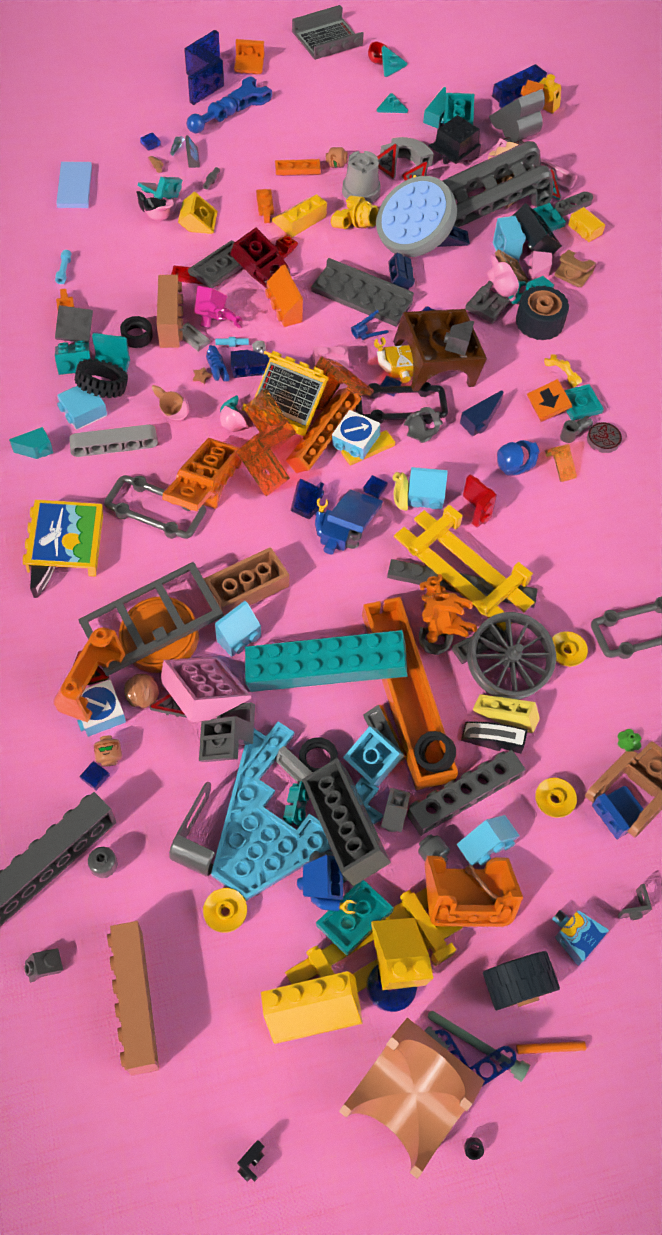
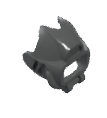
(417, 425)
(432, 648)

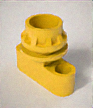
(359, 213)

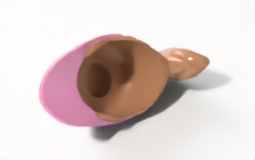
(171, 403)

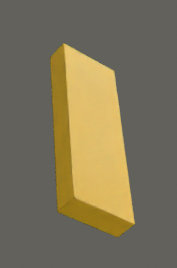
(383, 443)

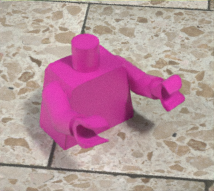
(211, 305)

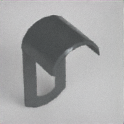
(188, 852)

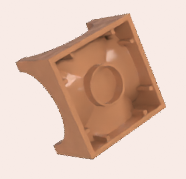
(415, 1092)

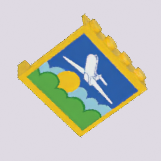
(64, 535)

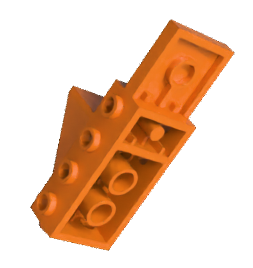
(204, 476)

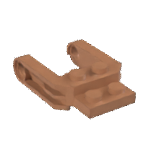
(645, 771)

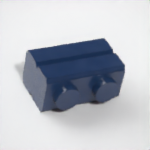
(401, 271)

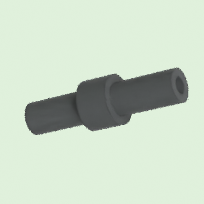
(211, 178)

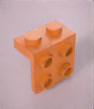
(249, 56)

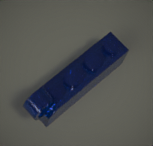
(510, 88)

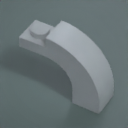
(411, 149)

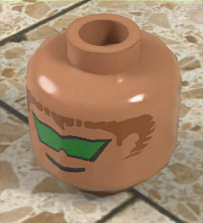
(337, 157)
(107, 751)

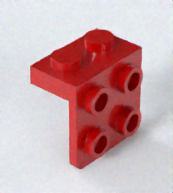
(481, 497)

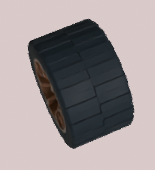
(542, 312)
(521, 980)

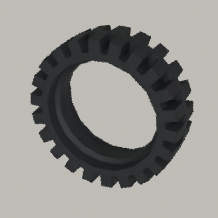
(89, 368)

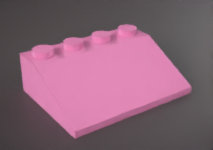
(202, 687)

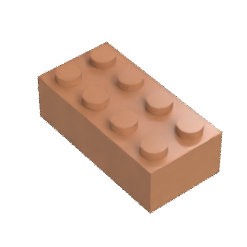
(169, 311)
(248, 580)

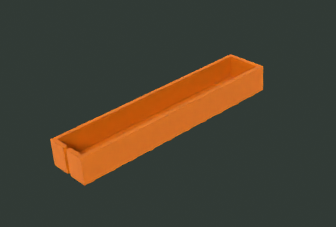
(410, 696)

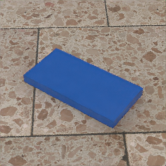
(355, 511)

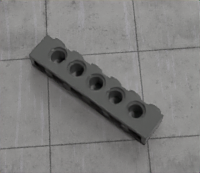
(426, 821)

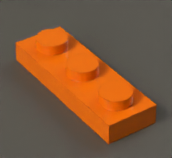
(298, 167)

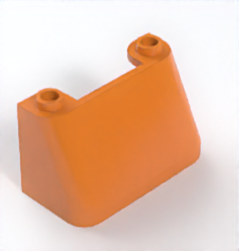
(99, 650)
(461, 901)

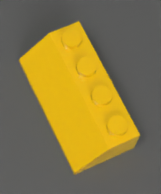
(312, 1007)

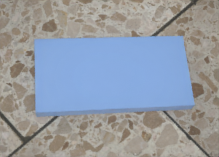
(74, 185)

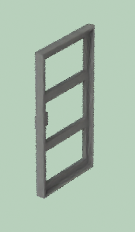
(162, 639)

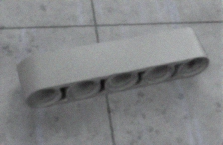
(113, 440)

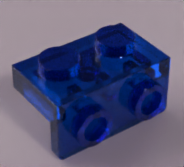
(306, 498)

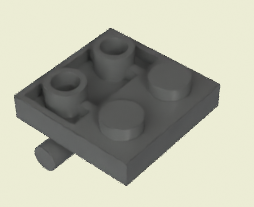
(487, 303)

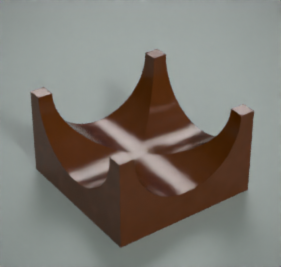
(426, 336)

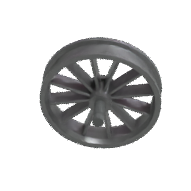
(511, 655)

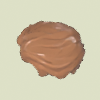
(141, 690)

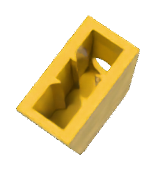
(552, 93)

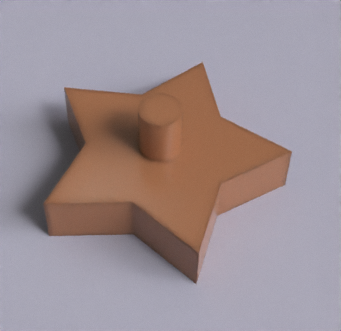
(201, 375)

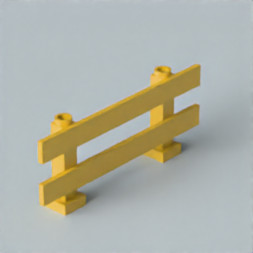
(440, 531)
(412, 906)

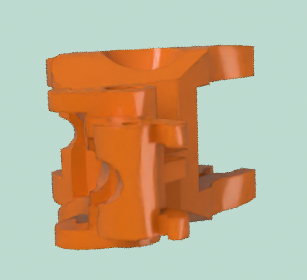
(442, 610)

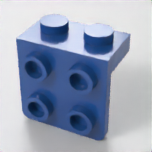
(618, 810)

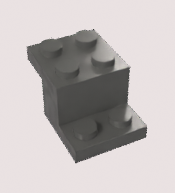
(224, 734)

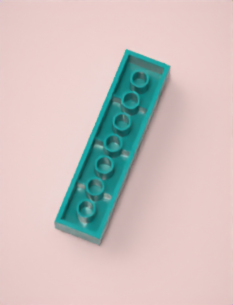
(325, 661)

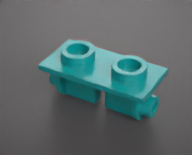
(299, 797)

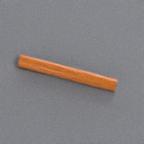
(550, 1047)

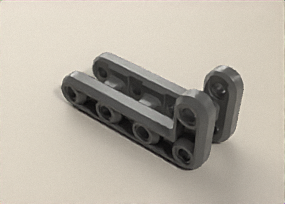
(529, 180)

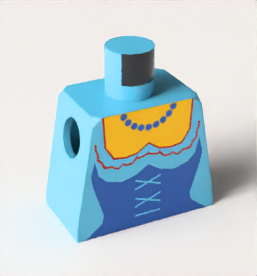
(578, 934)

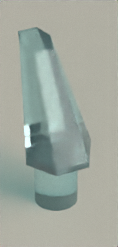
(177, 142)

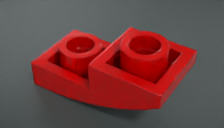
(285, 246)

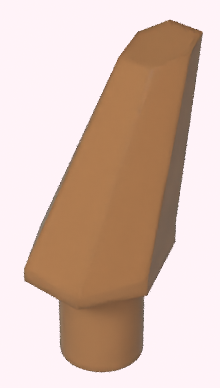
(157, 164)

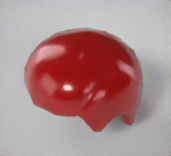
(375, 52)

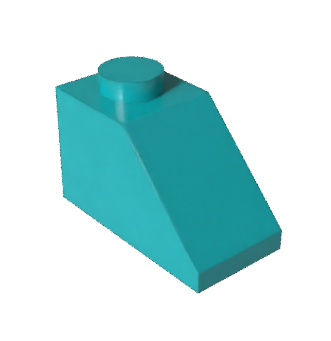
(32, 444)

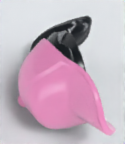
(154, 207)

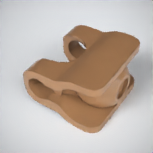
(574, 270)

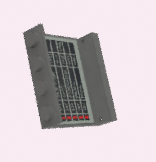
(325, 32)

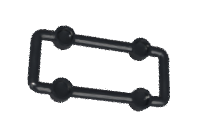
(425, 390)

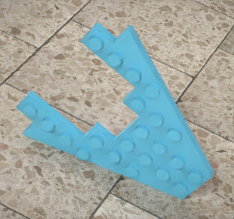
(254, 842)

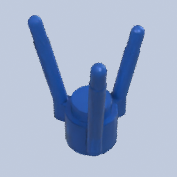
(360, 329)

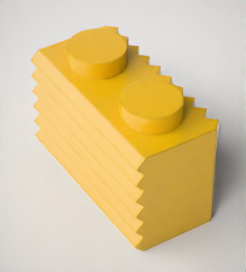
(586, 224)

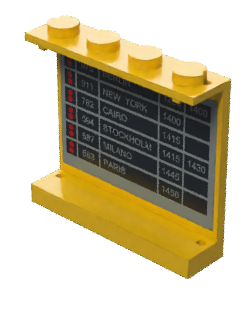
(293, 389)

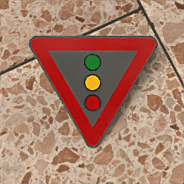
(419, 170)

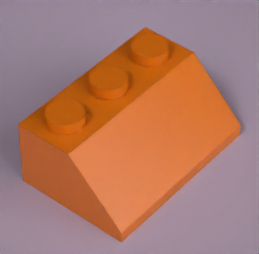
(285, 297)

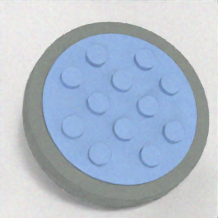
(416, 216)

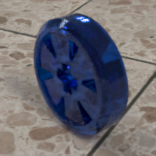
(388, 1000)

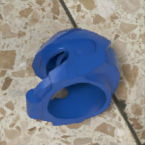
(511, 457)

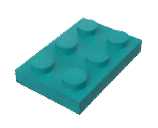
(351, 929)

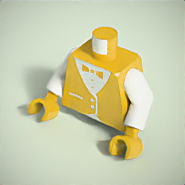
(395, 360)

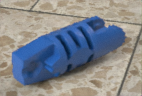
(216, 364)

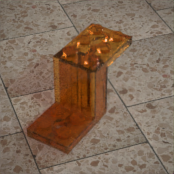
(338, 375)
(258, 451)

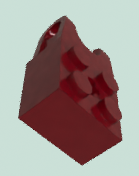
(257, 256)

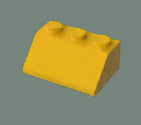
(302, 215)

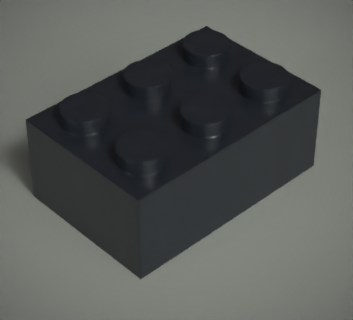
(536, 230)

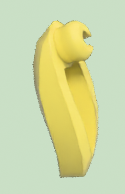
(401, 490)

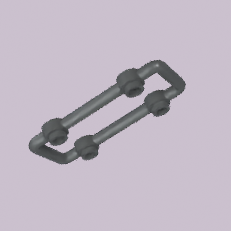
(140, 484)
(611, 617)

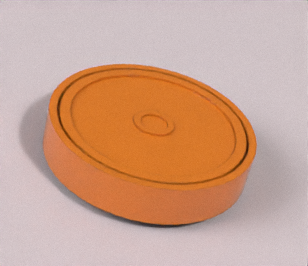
(149, 616)

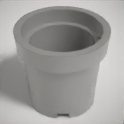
(362, 176)

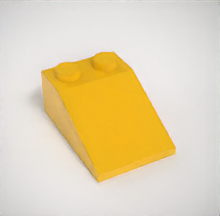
(401, 954)

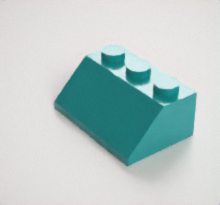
(459, 104)

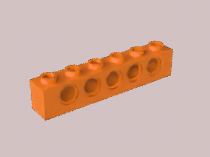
(321, 431)

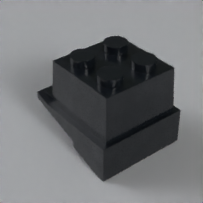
(457, 141)

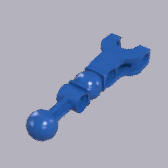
(238, 100)

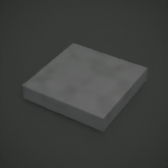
(73, 324)

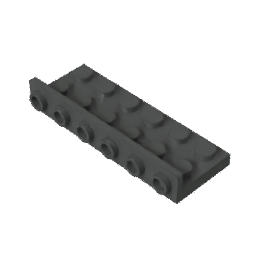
(363, 292)

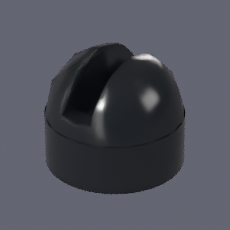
(471, 1150)

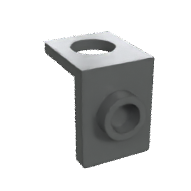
(638, 912)

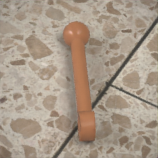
(470, 870)

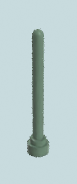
(519, 1069)

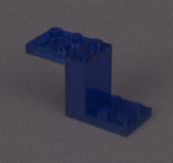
(204, 67)

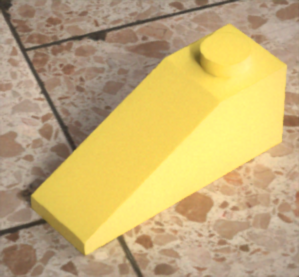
(508, 711)

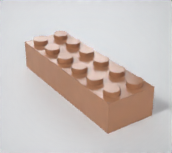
(134, 999)

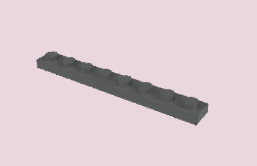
(417, 574)

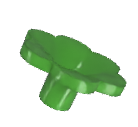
(629, 740)

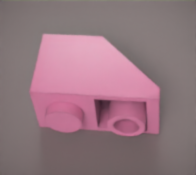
(539, 265)

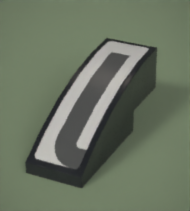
(40, 578)
(495, 736)

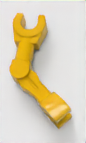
(573, 378)

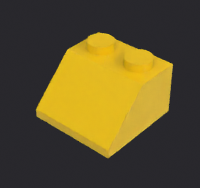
(197, 214)

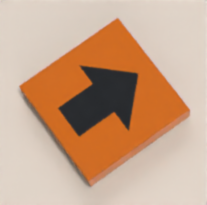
(549, 400)

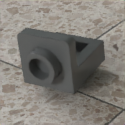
(43, 964)

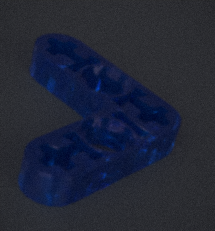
(497, 1053)

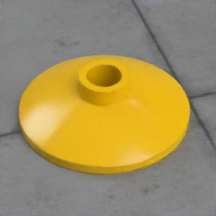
(574, 644)
(557, 789)
(225, 899)

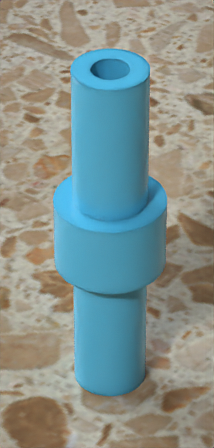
(232, 341)

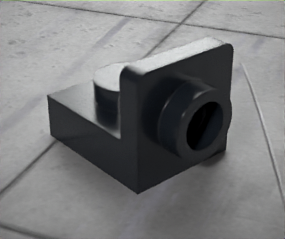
(252, 1157)

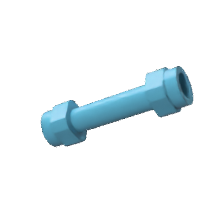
(61, 274)

